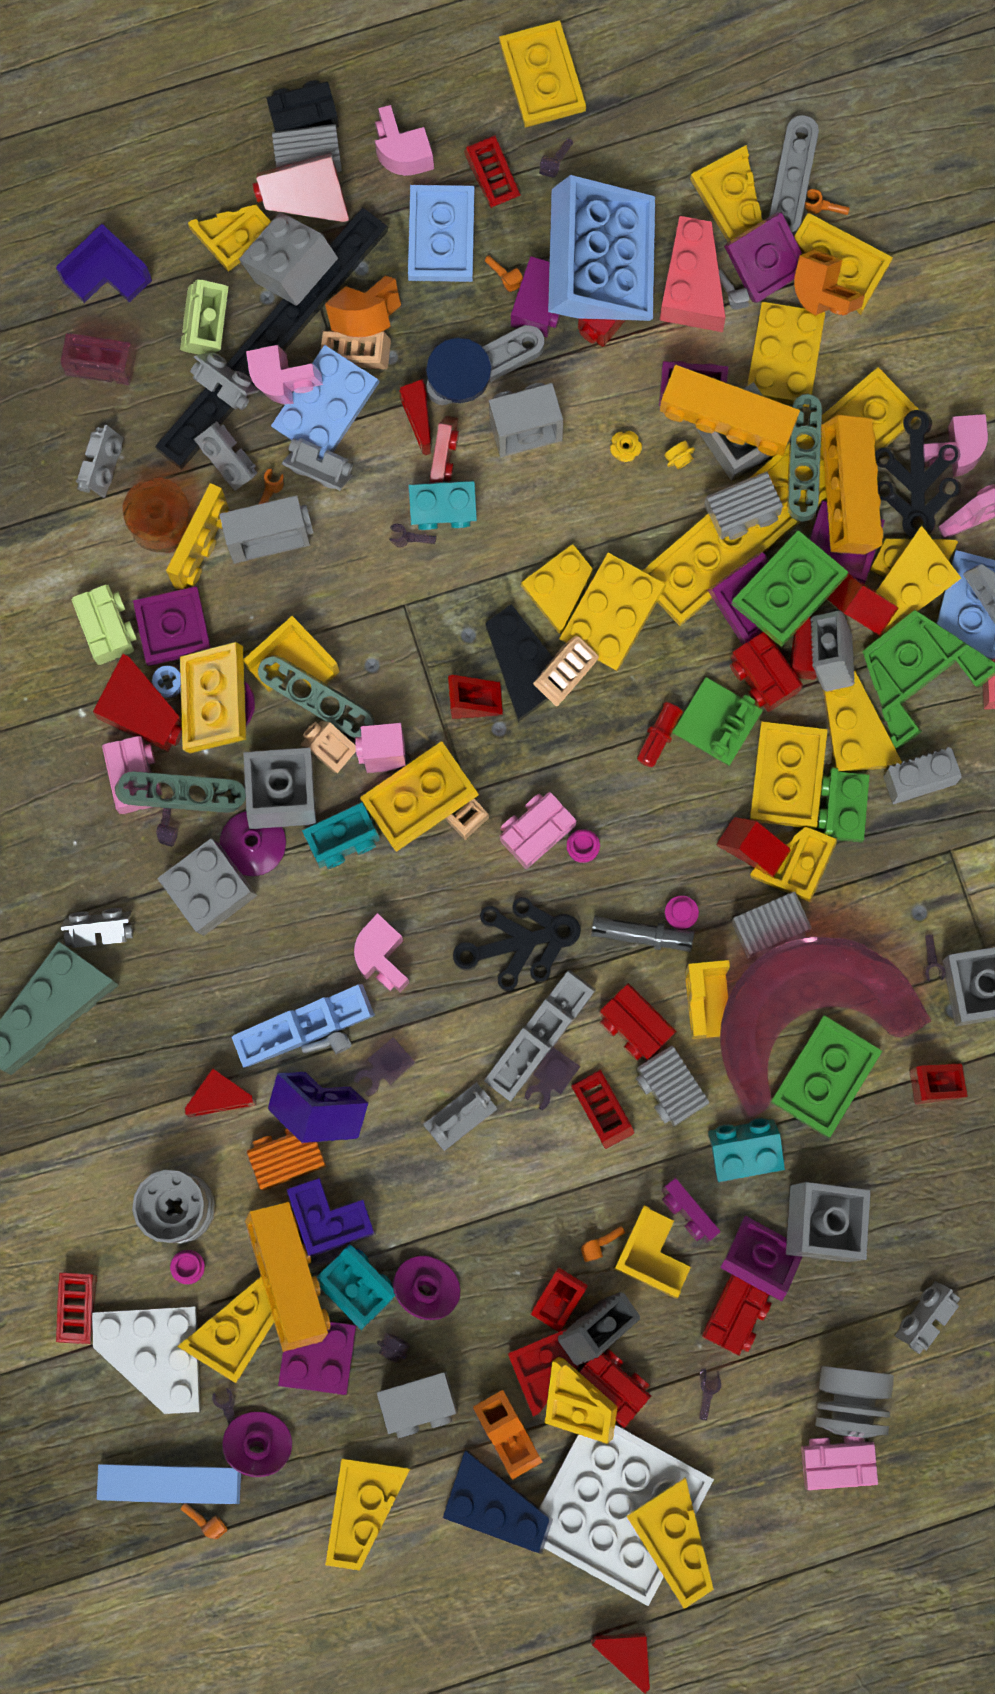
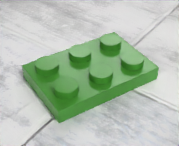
(789, 588)
(826, 1076)

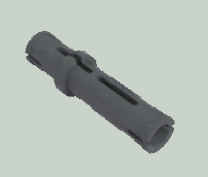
(640, 933)

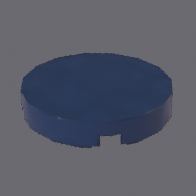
(458, 370)

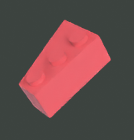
(693, 279)

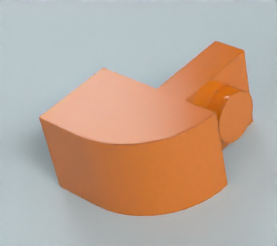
(818, 288)
(363, 313)
(507, 1434)

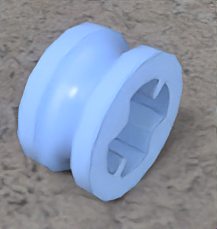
(158, 680)

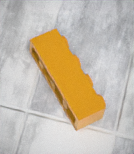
(729, 411)
(851, 484)
(287, 1277)

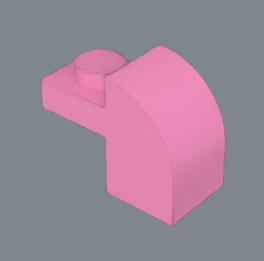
(403, 152)
(275, 379)
(969, 435)
(373, 948)

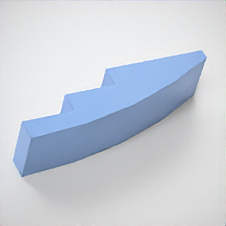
(302, 1025)
(168, 1484)

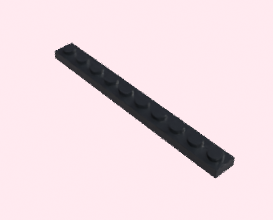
(277, 329)

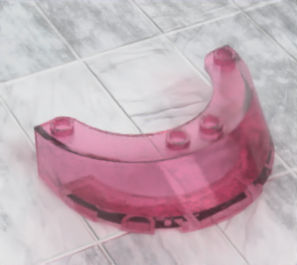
(800, 979)

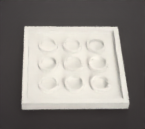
(591, 1503)

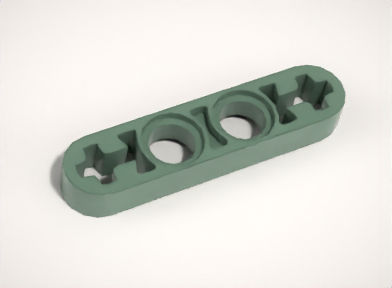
(802, 457)
(318, 692)
(180, 786)

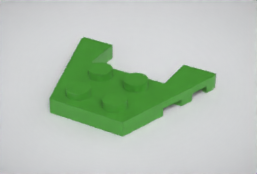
(910, 659)

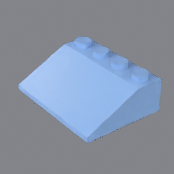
(601, 251)

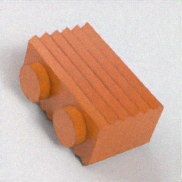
(283, 1159)

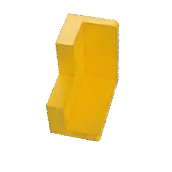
(297, 647)
(706, 997)
(643, 1258)

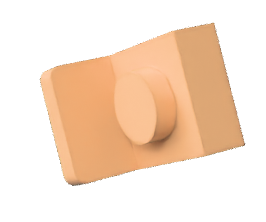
(328, 745)

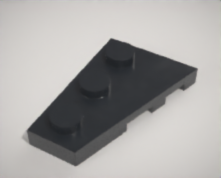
(520, 659)

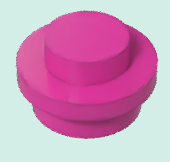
(583, 846)
(681, 912)
(187, 1267)

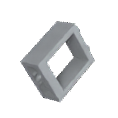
(266, 529)

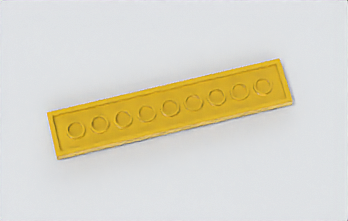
(704, 559)

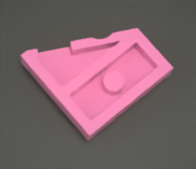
(972, 514)

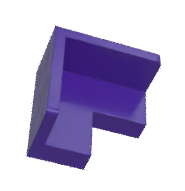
(103, 260)
(315, 1111)
(325, 1228)

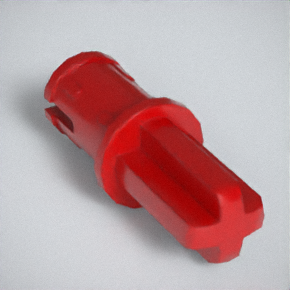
(659, 734)

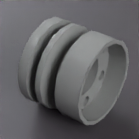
(155, 1210)
(854, 1401)

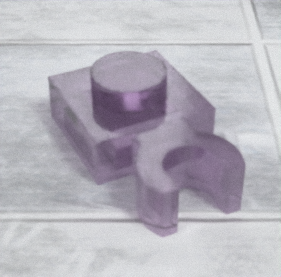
(388, 1063)
(554, 1074)

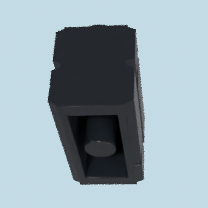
(302, 107)

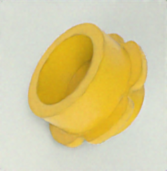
(625, 454)
(680, 455)

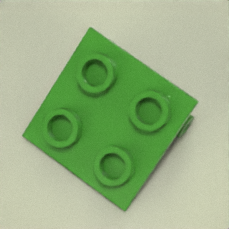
(717, 721)

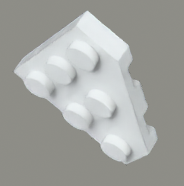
(147, 1354)

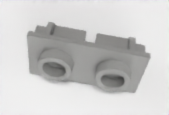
(234, 384)
(217, 445)
(105, 448)
(331, 471)
(84, 927)
(460, 1116)
(935, 1303)

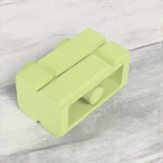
(204, 317)
(103, 624)

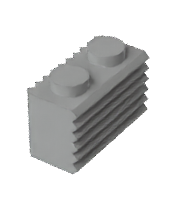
(306, 143)
(744, 506)
(832, 650)
(922, 775)
(771, 925)
(671, 1086)

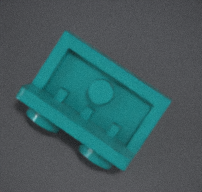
(442, 503)
(341, 836)
(746, 1149)
(356, 1286)

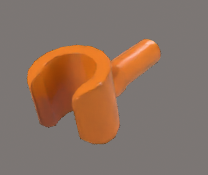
(815, 208)
(511, 280)
(271, 487)
(592, 1251)
(212, 1529)

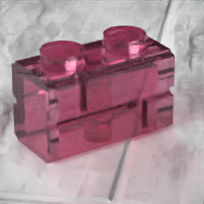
(98, 359)

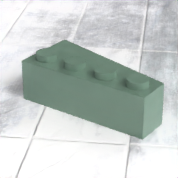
(48, 1004)

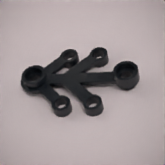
(918, 480)
(522, 941)

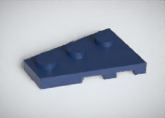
(493, 1507)

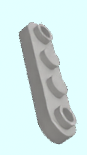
(795, 170)
(506, 355)

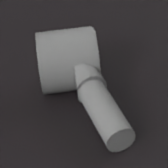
(737, 298)
(337, 1040)

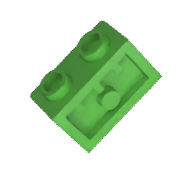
(845, 805)

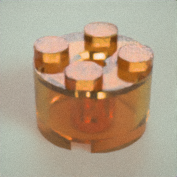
(154, 498)

